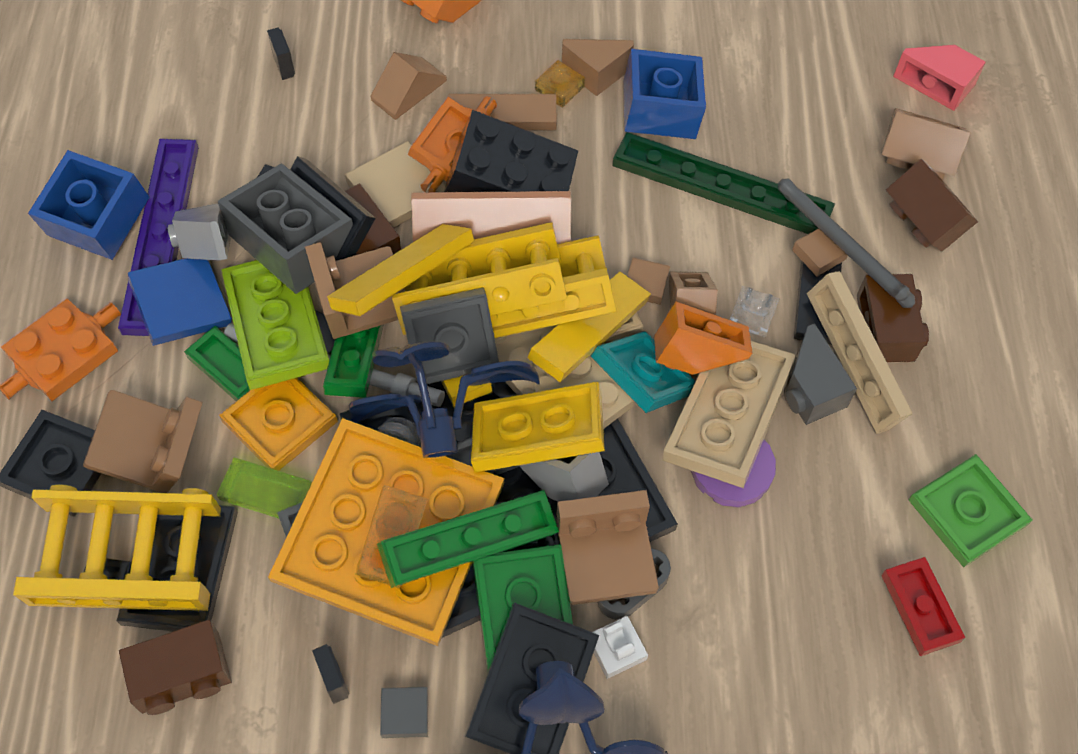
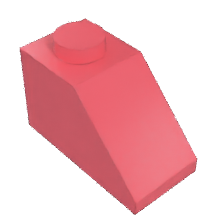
(940, 72)

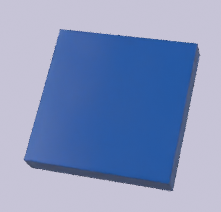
(178, 299)

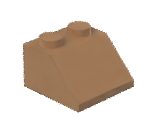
(925, 138)

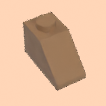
(694, 290)

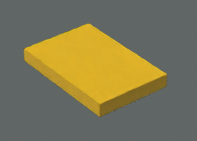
(537, 427)

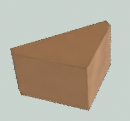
(597, 60)
(405, 83)

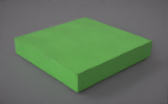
(970, 510)

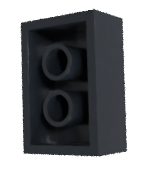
(508, 159)

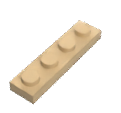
(859, 353)

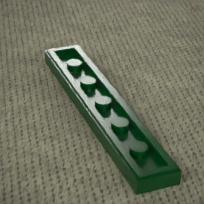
(713, 182)

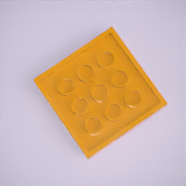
(337, 514)

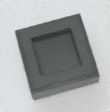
(404, 712)

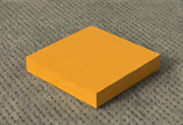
(278, 421)

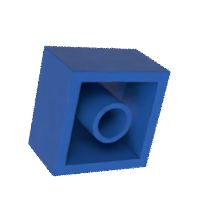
(664, 94)
(89, 204)

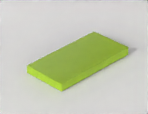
(273, 326)

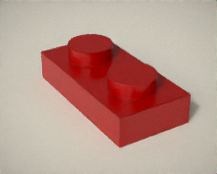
(923, 606)

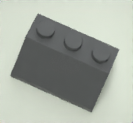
(280, 217)

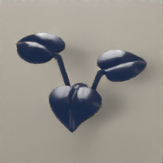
(435, 426)
(567, 699)

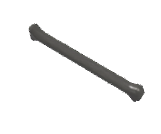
(846, 243)

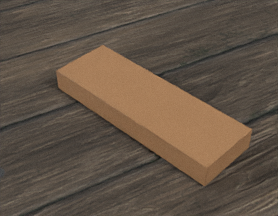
(520, 110)

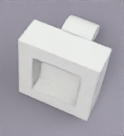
(618, 647)

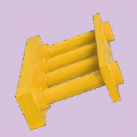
(513, 267)
(585, 286)
(138, 588)

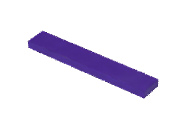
(168, 193)

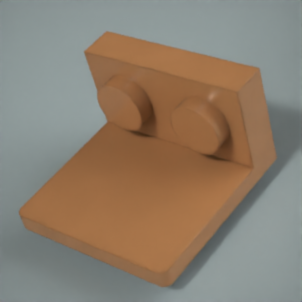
(332, 275)
(142, 440)
(606, 547)

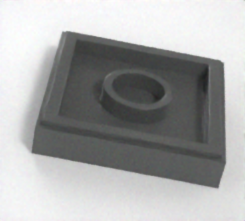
(462, 324)

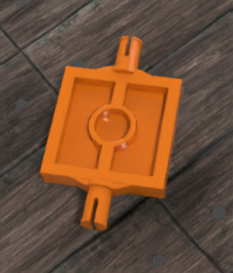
(440, 138)
(59, 349)

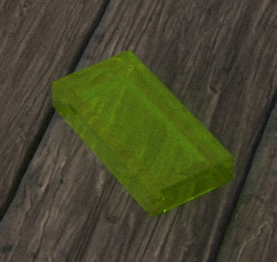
(261, 488)

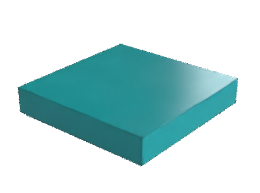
(634, 368)

